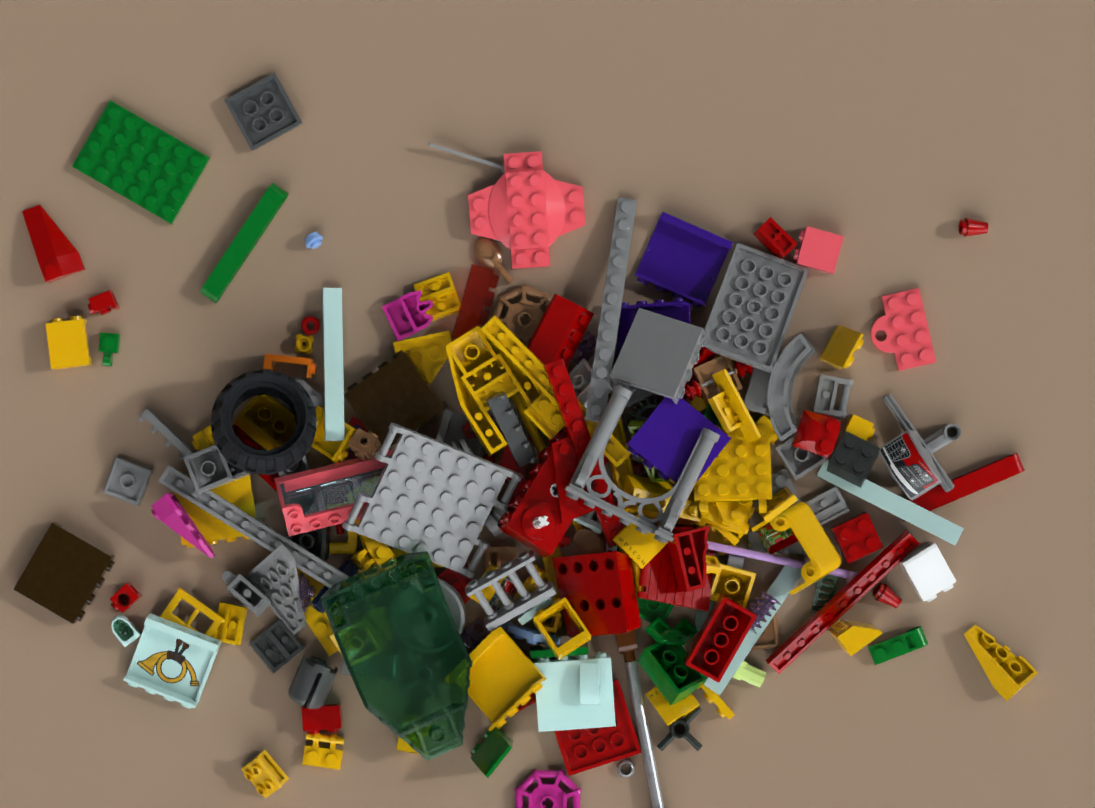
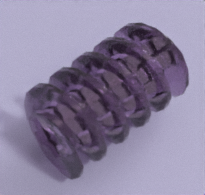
(762, 608)

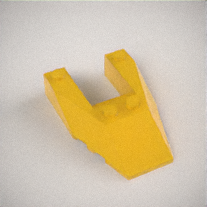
(480, 372)

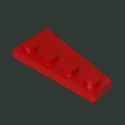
(565, 463)

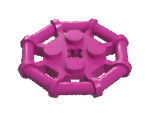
(547, 790)

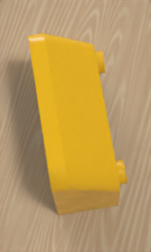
(813, 540)

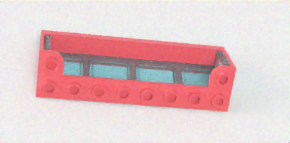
(326, 493)

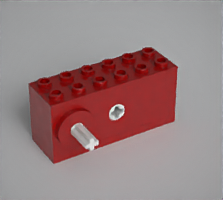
(535, 511)

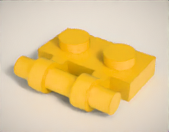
(323, 756)

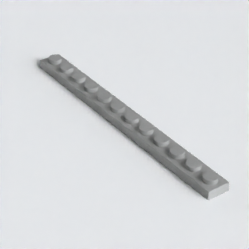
(611, 309)
(251, 527)

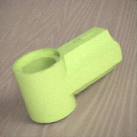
(750, 674)

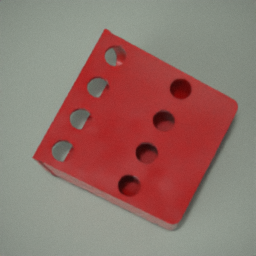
(599, 592)

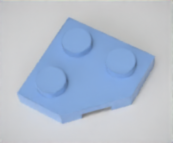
(532, 636)

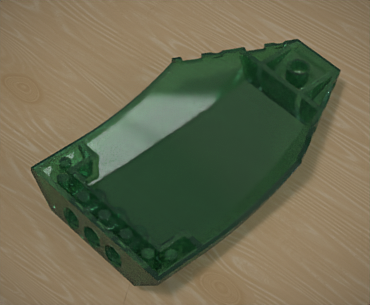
(404, 651)

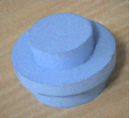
(313, 240)

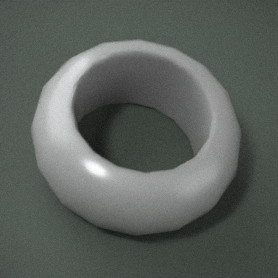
(623, 762)

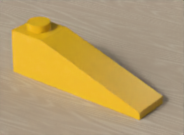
(1004, 670)

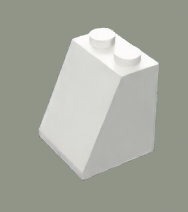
(927, 571)

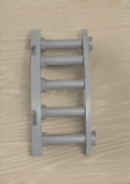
(781, 386)

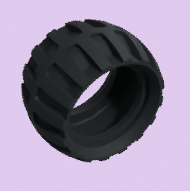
(261, 383)

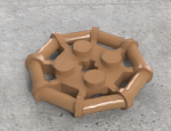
(520, 309)

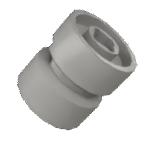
(492, 520)

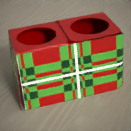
(775, 540)

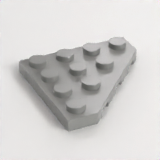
(279, 582)

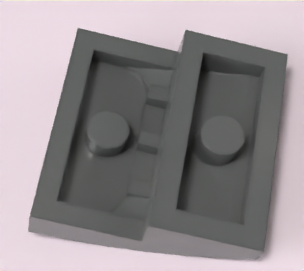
(276, 646)

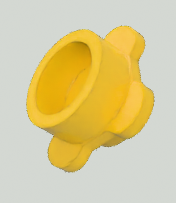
(308, 347)

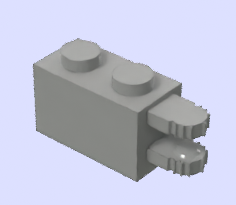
(246, 593)

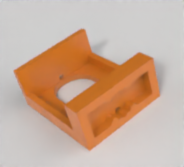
(271, 359)

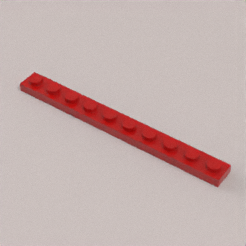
(580, 437)
(842, 601)

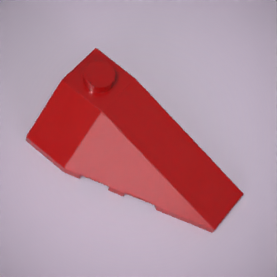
(52, 248)

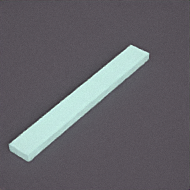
(333, 364)
(897, 506)
(779, 590)

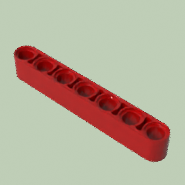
(971, 482)

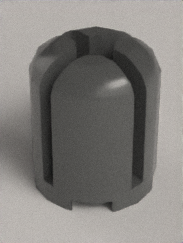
(312, 682)

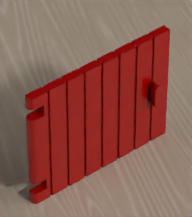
(661, 583)

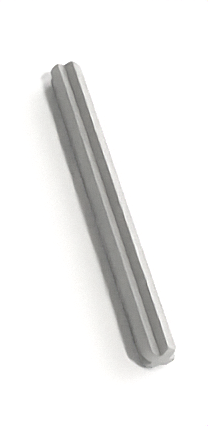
(905, 424)

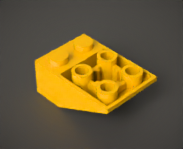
(841, 347)

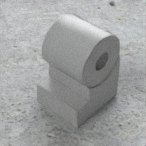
(734, 560)

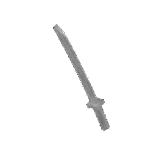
(469, 157)

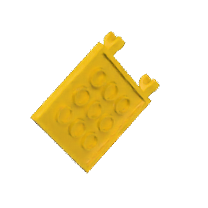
(738, 472)

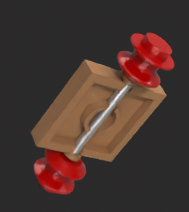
(705, 381)

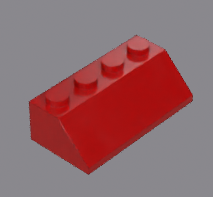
(559, 330)
(719, 638)

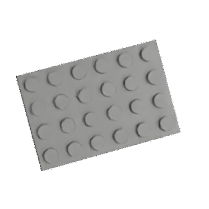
(754, 307)

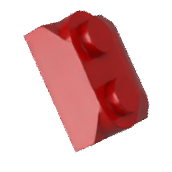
(816, 433)

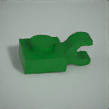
(108, 344)

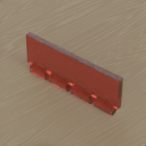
(474, 299)

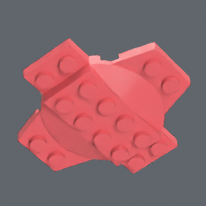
(526, 210)

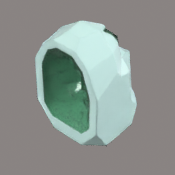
(124, 630)

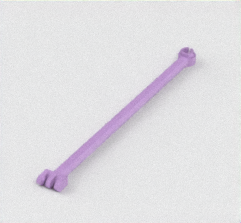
(849, 575)

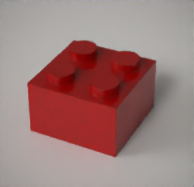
(856, 537)

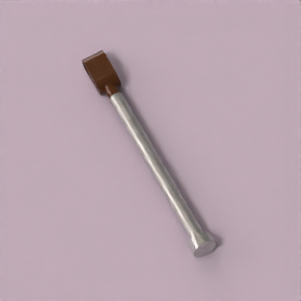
(627, 645)

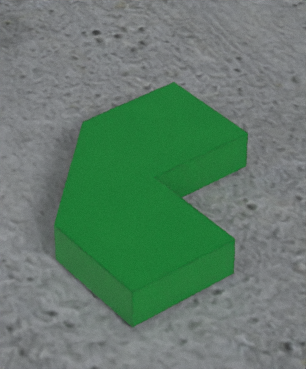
(664, 634)

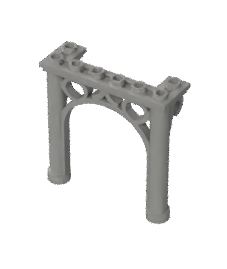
(595, 452)

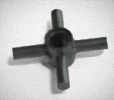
(685, 734)

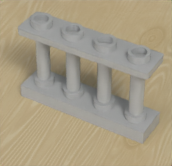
(510, 609)

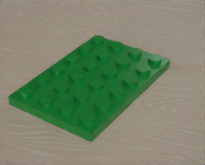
(141, 162)

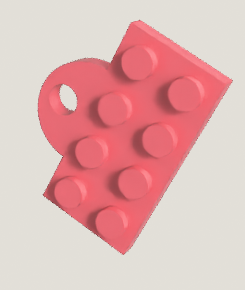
(904, 330)

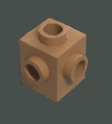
(365, 444)

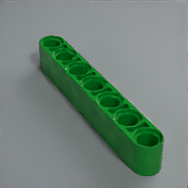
(244, 242)

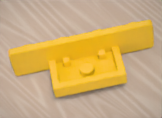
(731, 408)

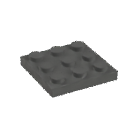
(263, 111)

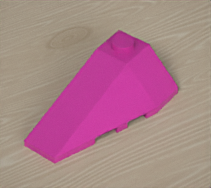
(173, 514)

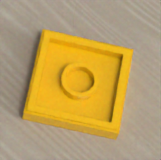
(778, 504)

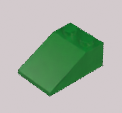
(491, 751)

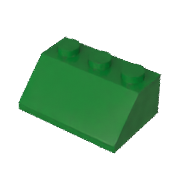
(668, 671)

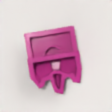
(408, 314)

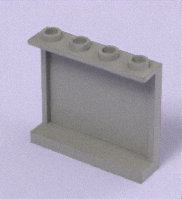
(659, 354)

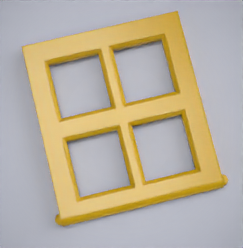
(199, 607)

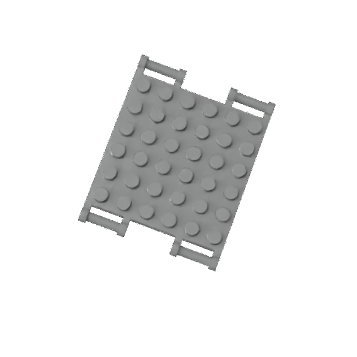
(432, 499)

